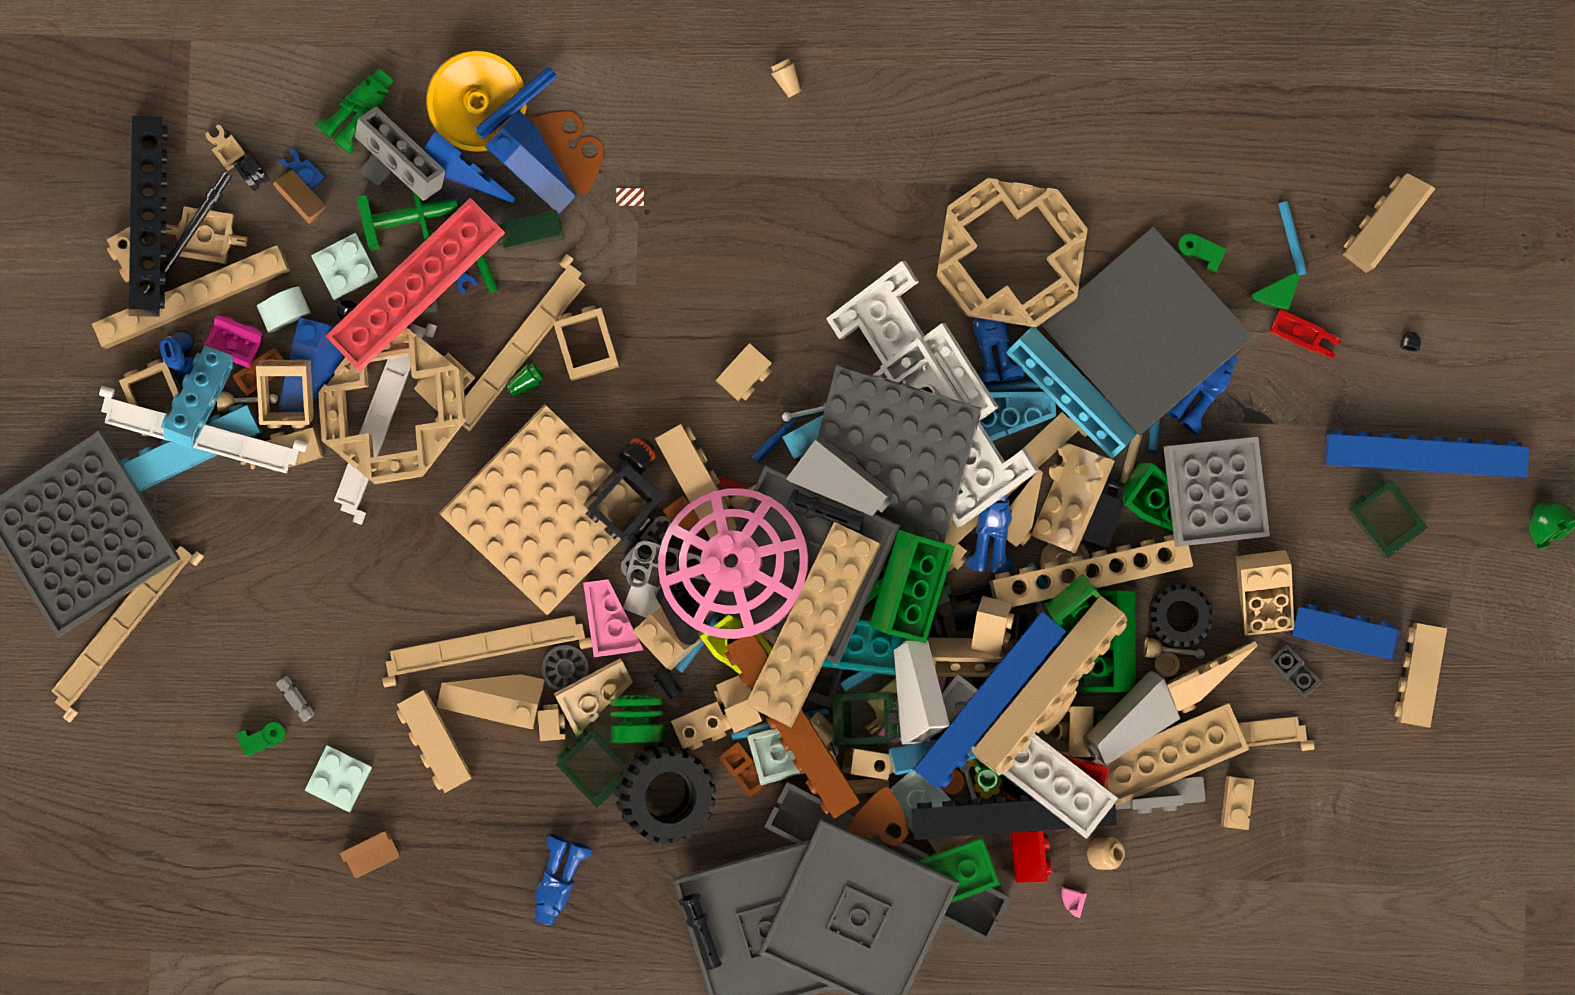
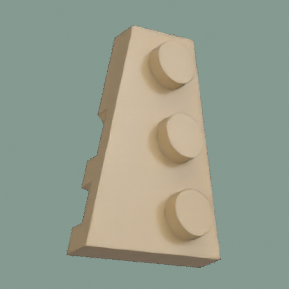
(590, 695)

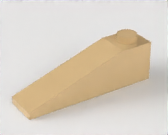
(499, 699)

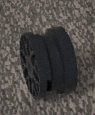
(252, 167)

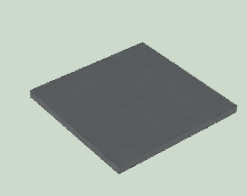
(1147, 331)
(815, 532)
(740, 910)
(858, 914)

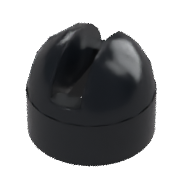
(345, 307)
(1410, 342)

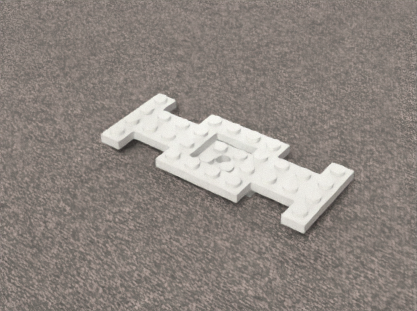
(912, 360)

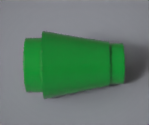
(526, 379)

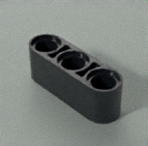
(684, 632)

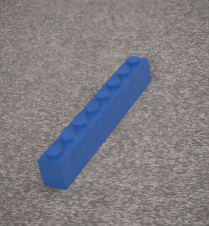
(1425, 455)
(988, 701)

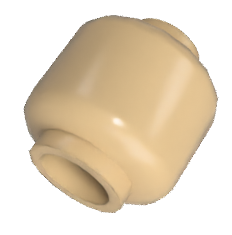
(1105, 853)

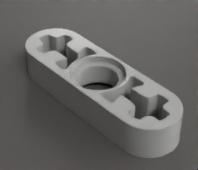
(654, 528)

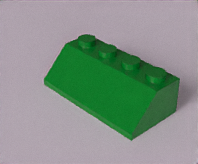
(911, 586)
(1117, 666)

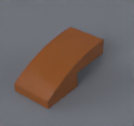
(247, 379)
(688, 521)
(742, 769)

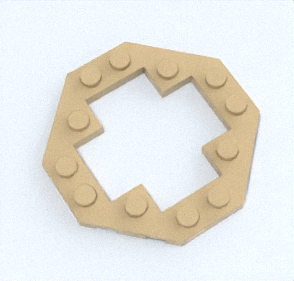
(1004, 305)
(430, 437)

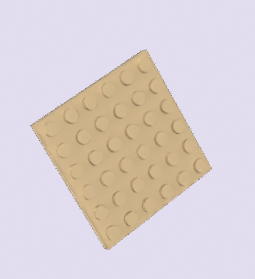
(531, 513)

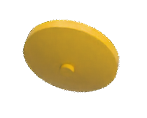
(468, 92)

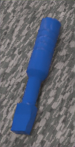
(771, 442)

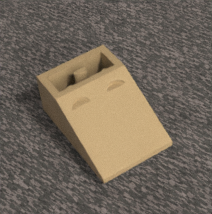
(1265, 592)

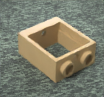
(595, 367)
(153, 368)
(284, 368)

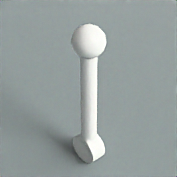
(786, 416)
(965, 768)

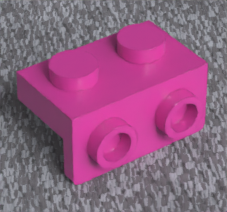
(235, 339)

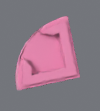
(1073, 900)

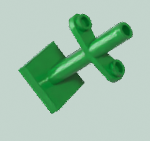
(420, 212)

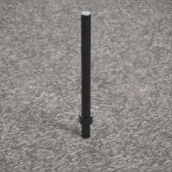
(213, 195)

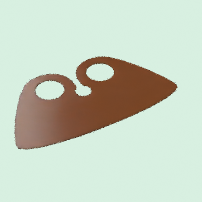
(576, 168)
(877, 815)

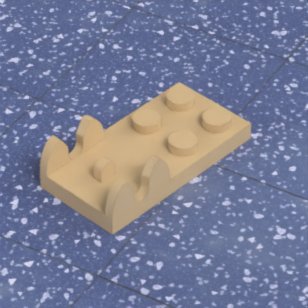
(1072, 496)

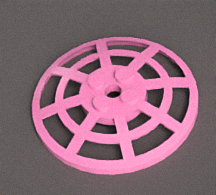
(743, 574)

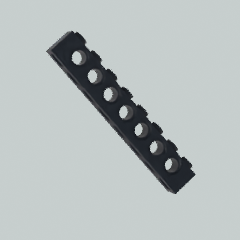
(145, 129)

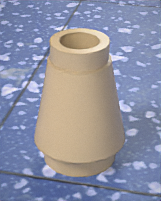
(786, 77)

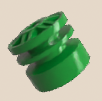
(637, 719)

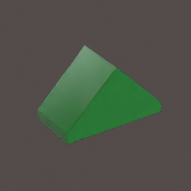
(1278, 294)

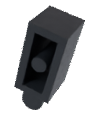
(1105, 516)

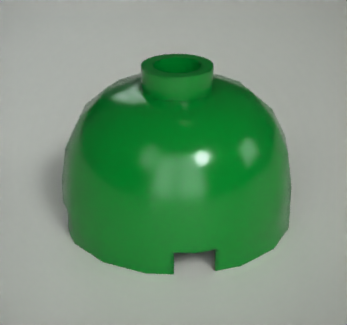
(1550, 523)

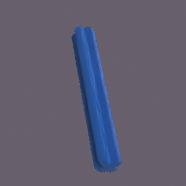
(516, 102)

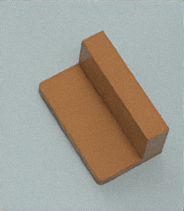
(299, 196)
(370, 854)

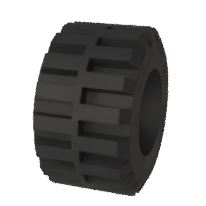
(1202, 609)

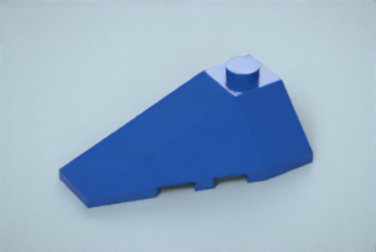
(529, 158)
(462, 171)
(310, 344)

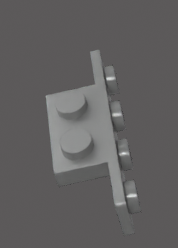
(1168, 796)

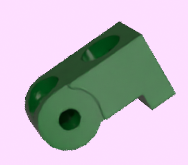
(1202, 249)
(271, 735)

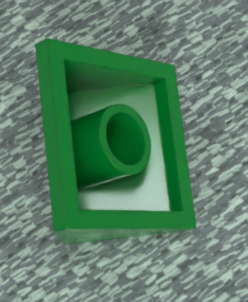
(1073, 603)

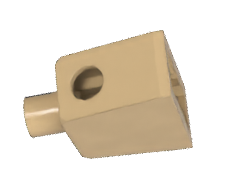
(862, 761)

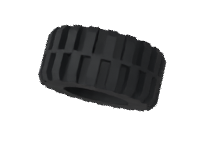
(691, 810)

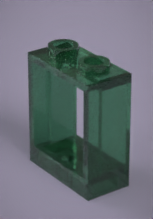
(1402, 539)
(842, 719)
(567, 754)

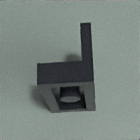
(966, 604)

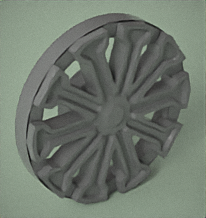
(564, 667)

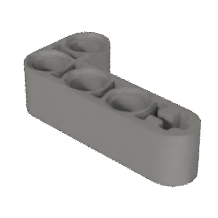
(653, 561)

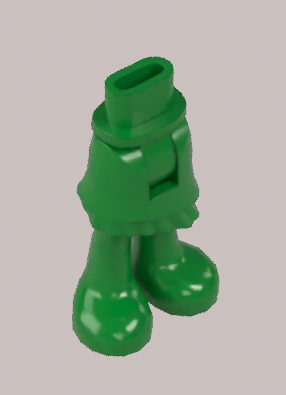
(360, 100)

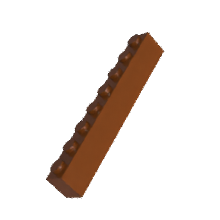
(802, 739)

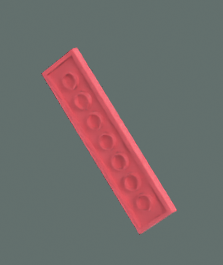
(415, 284)

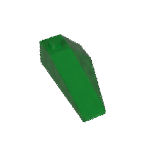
(1148, 495)

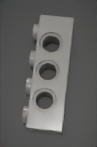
(399, 153)

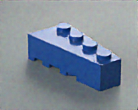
(1347, 633)

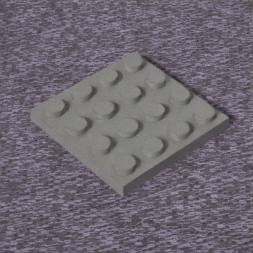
(1216, 491)

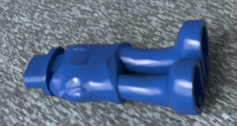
(990, 334)
(173, 351)
(1210, 387)
(994, 523)
(553, 891)

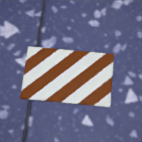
(629, 196)

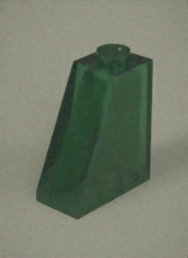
(531, 230)

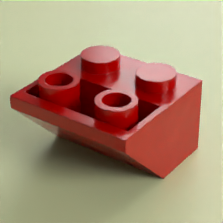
(1030, 857)

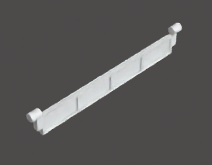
(377, 424)
(210, 438)

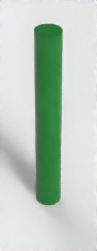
(486, 274)

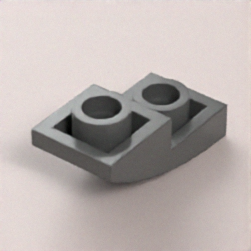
(1295, 672)

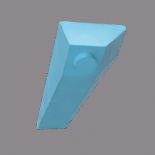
(1017, 412)

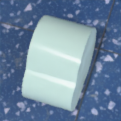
(283, 309)

